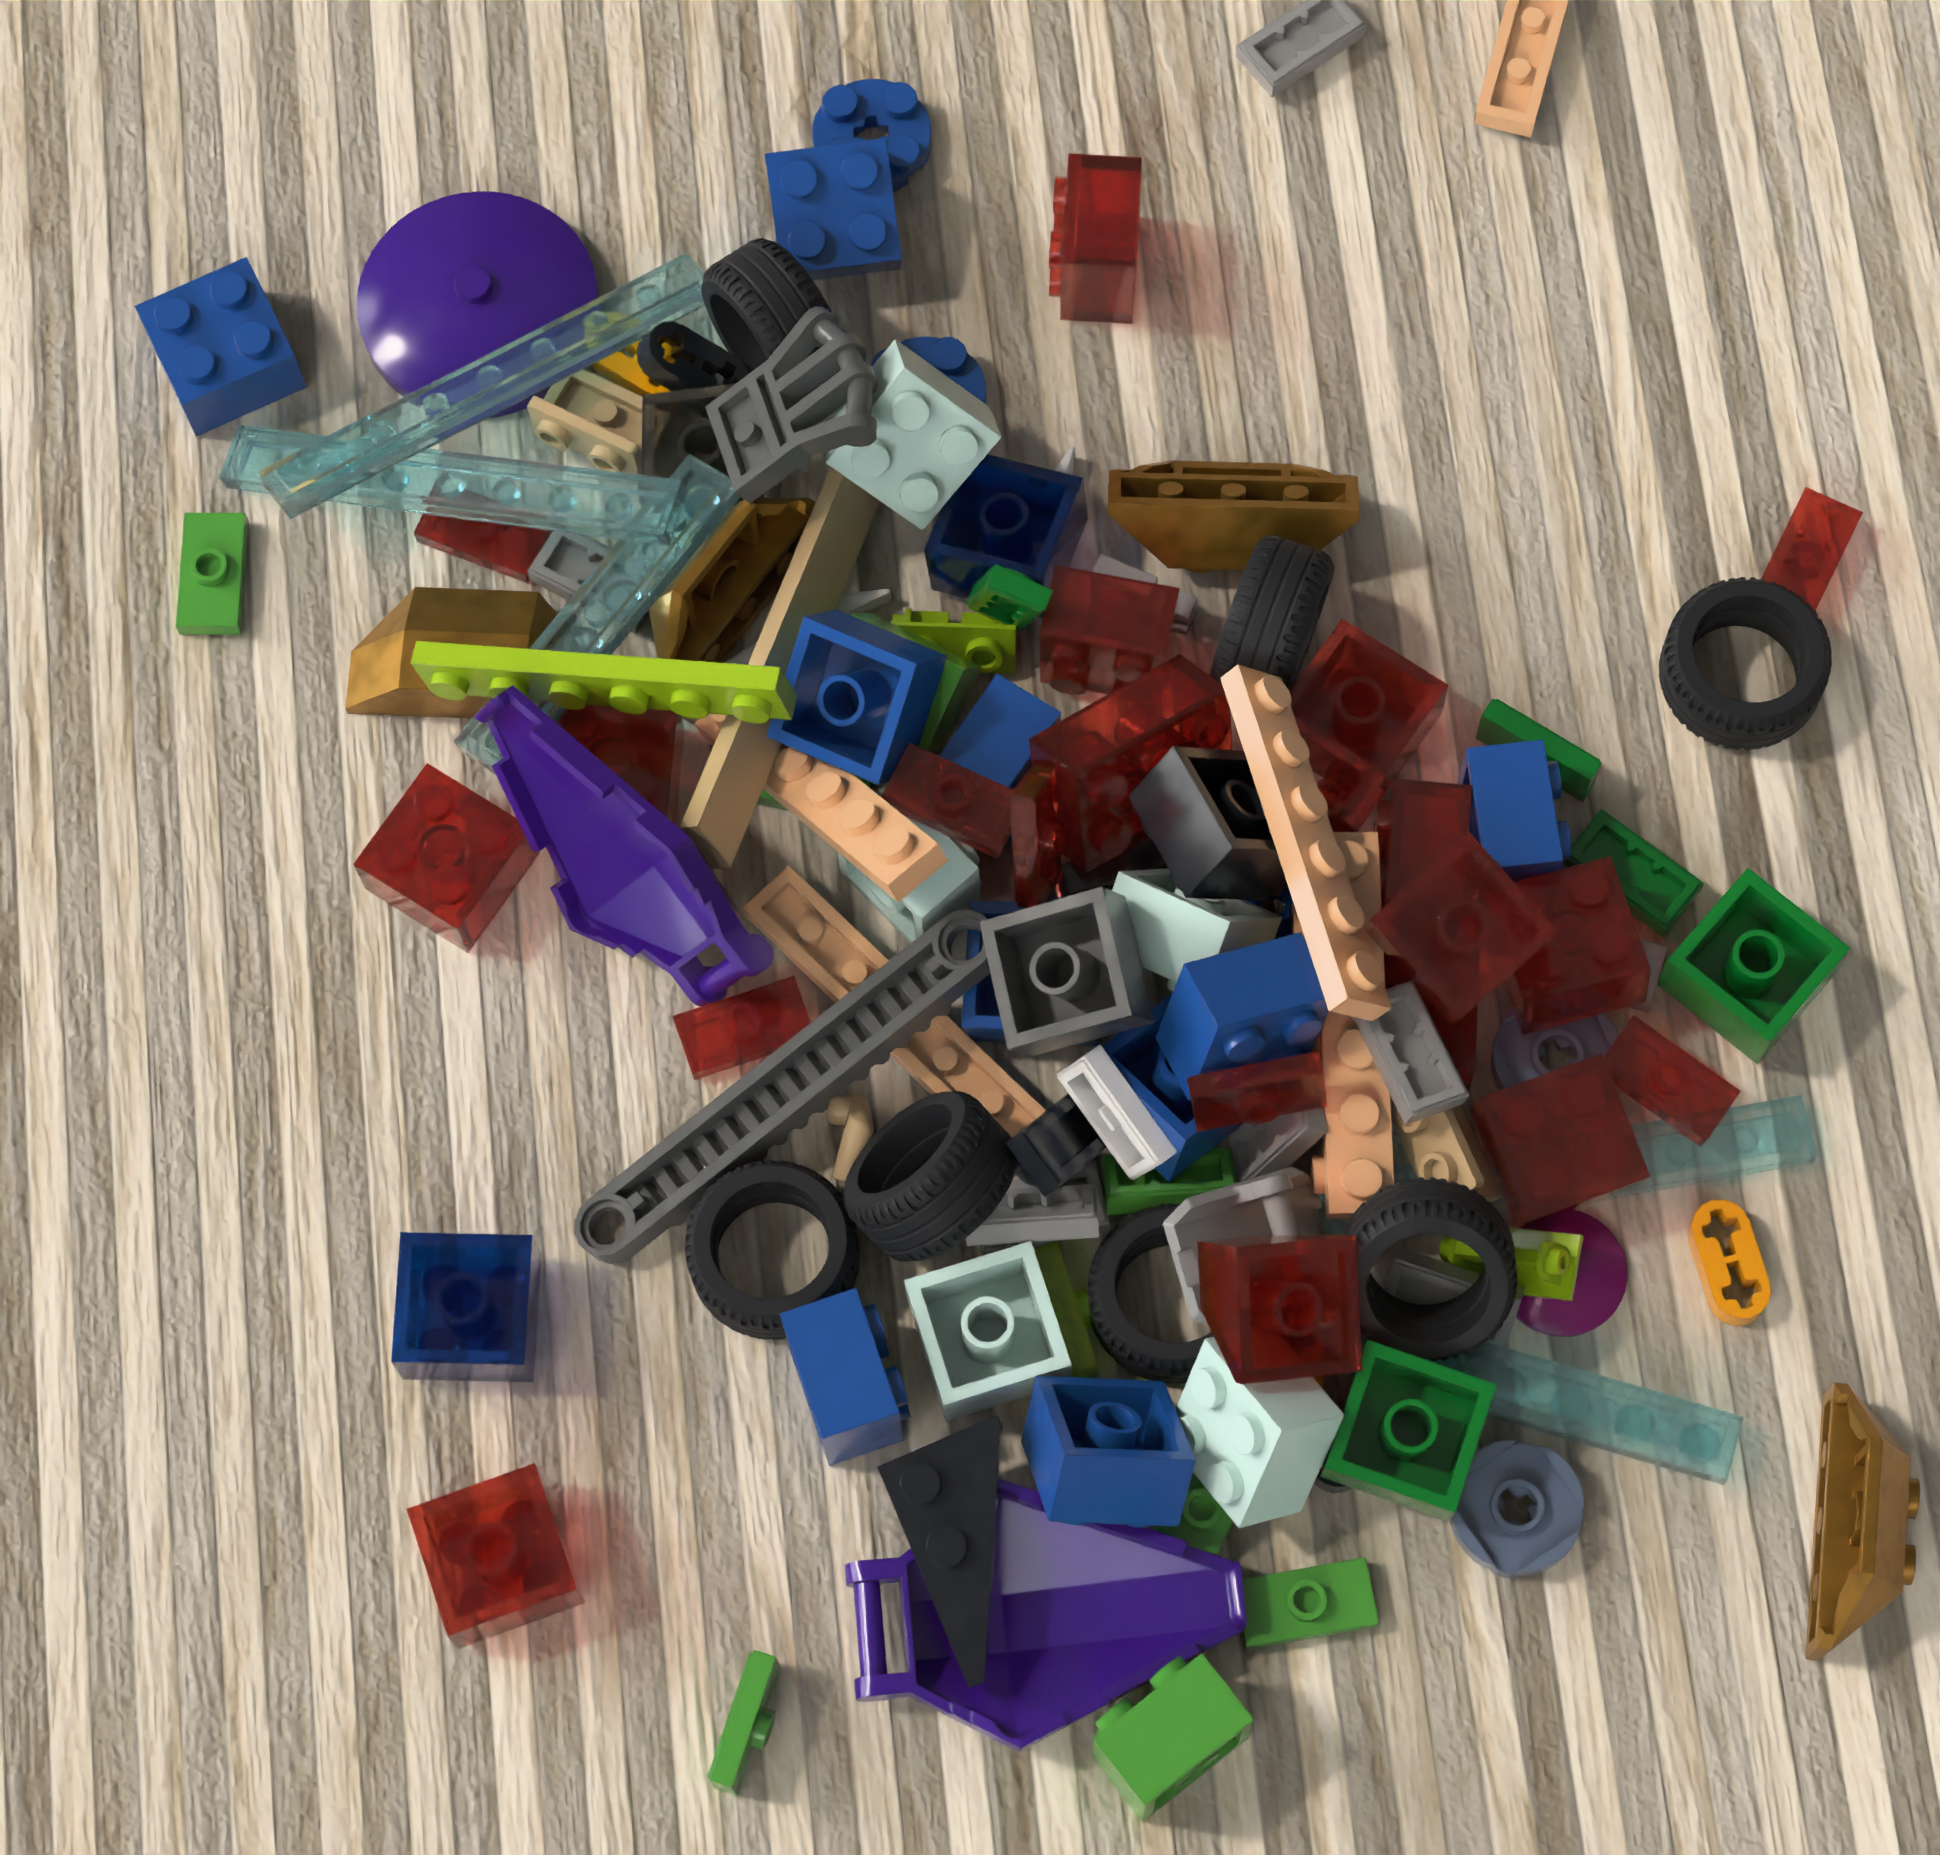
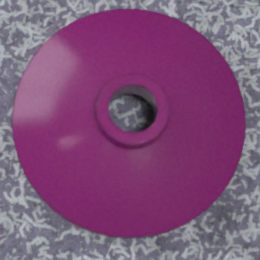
(1598, 1283)

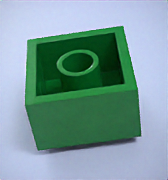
(1752, 965)
(1409, 1430)

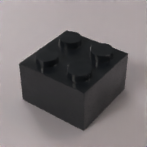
(1210, 825)

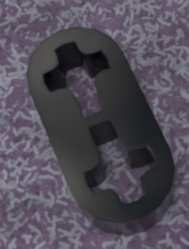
(693, 355)

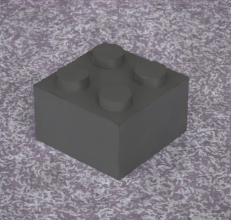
(1066, 972)

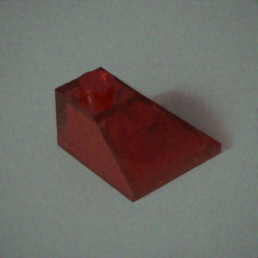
(1282, 1305)

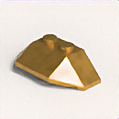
(1216, 512)
(728, 579)
(380, 665)
(1858, 1522)

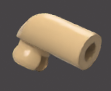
(856, 1117)

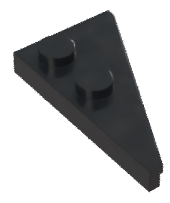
(948, 1513)

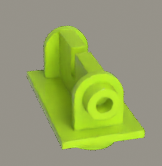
(975, 638)
(1544, 1261)

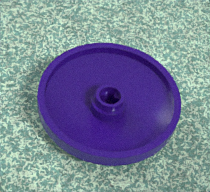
(465, 283)

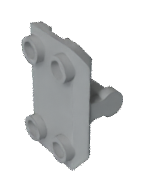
(1255, 1207)

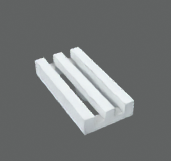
(1116, 1113)

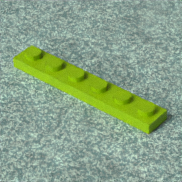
(617, 681)

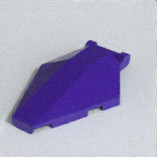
(620, 861)
(1069, 1621)

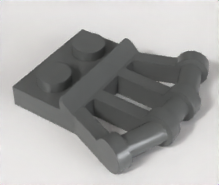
(769, 436)

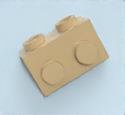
(593, 420)
(1446, 1149)

